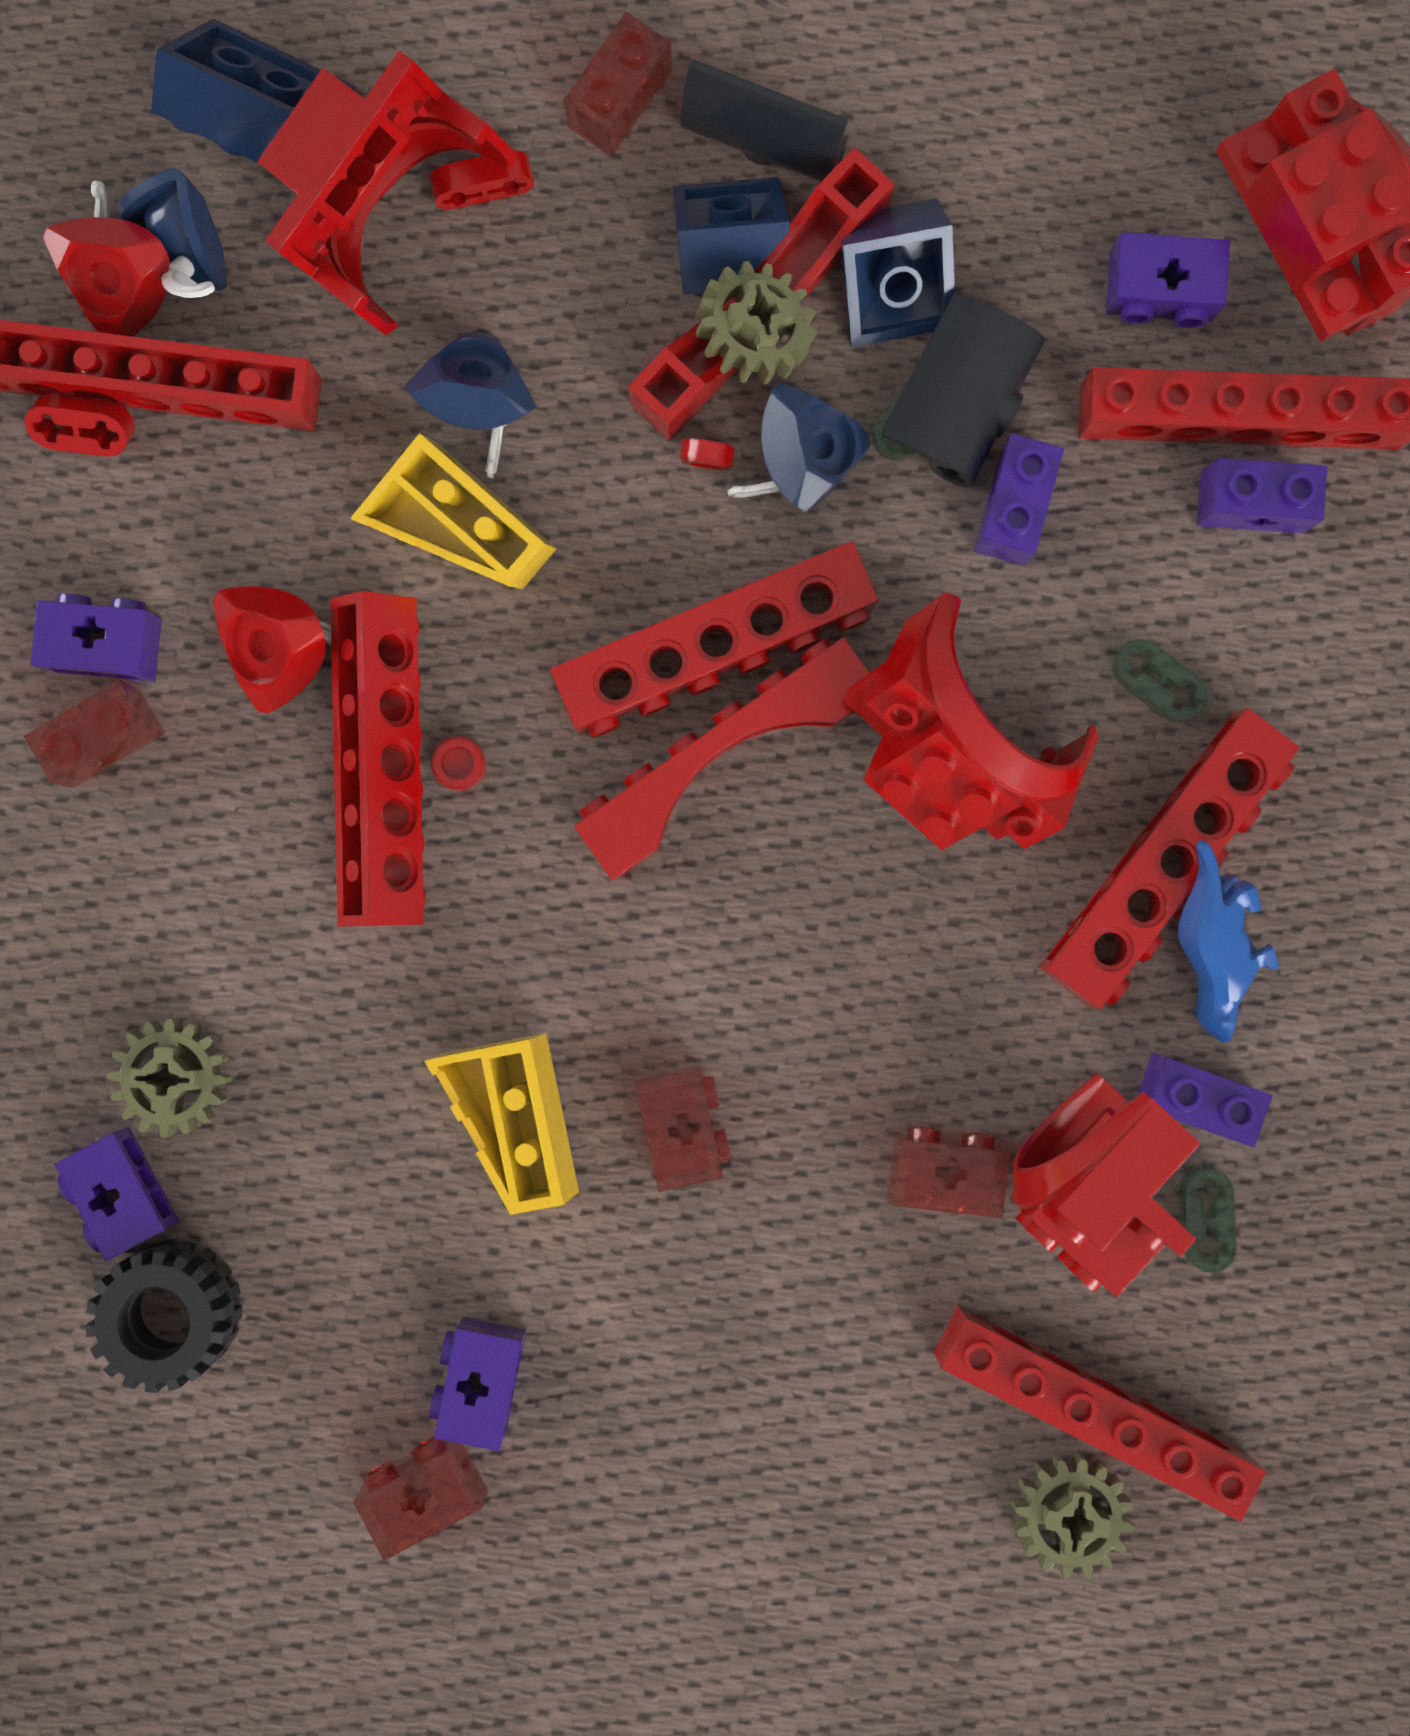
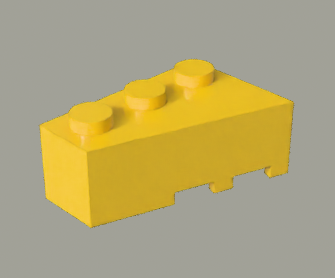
(451, 513)
(514, 1117)

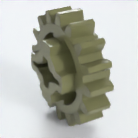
(753, 325)
(171, 1055)
(1088, 1535)

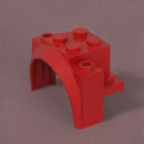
(347, 154)
(1328, 201)
(943, 754)
(1092, 1181)

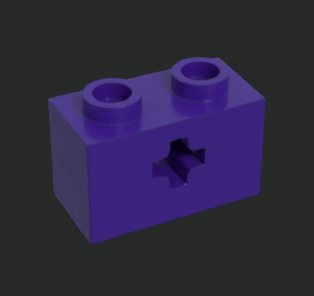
(1191, 265)
(1261, 495)
(1018, 499)
(64, 633)
(1206, 1099)
(142, 1205)
(469, 1415)

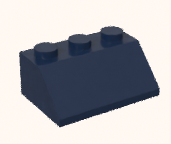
(228, 87)

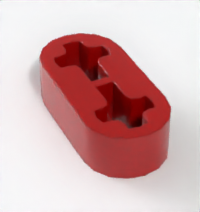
(479, 181)
(80, 424)

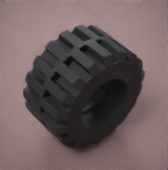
(129, 1343)

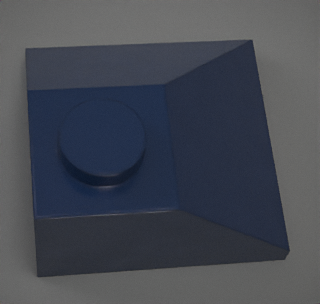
(726, 226)
(898, 272)

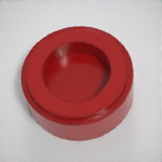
(707, 454)
(458, 763)

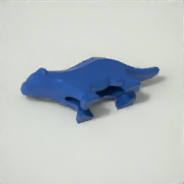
(1218, 945)

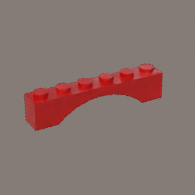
(681, 375)
(632, 823)

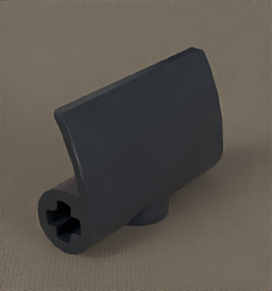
(762, 122)
(965, 388)

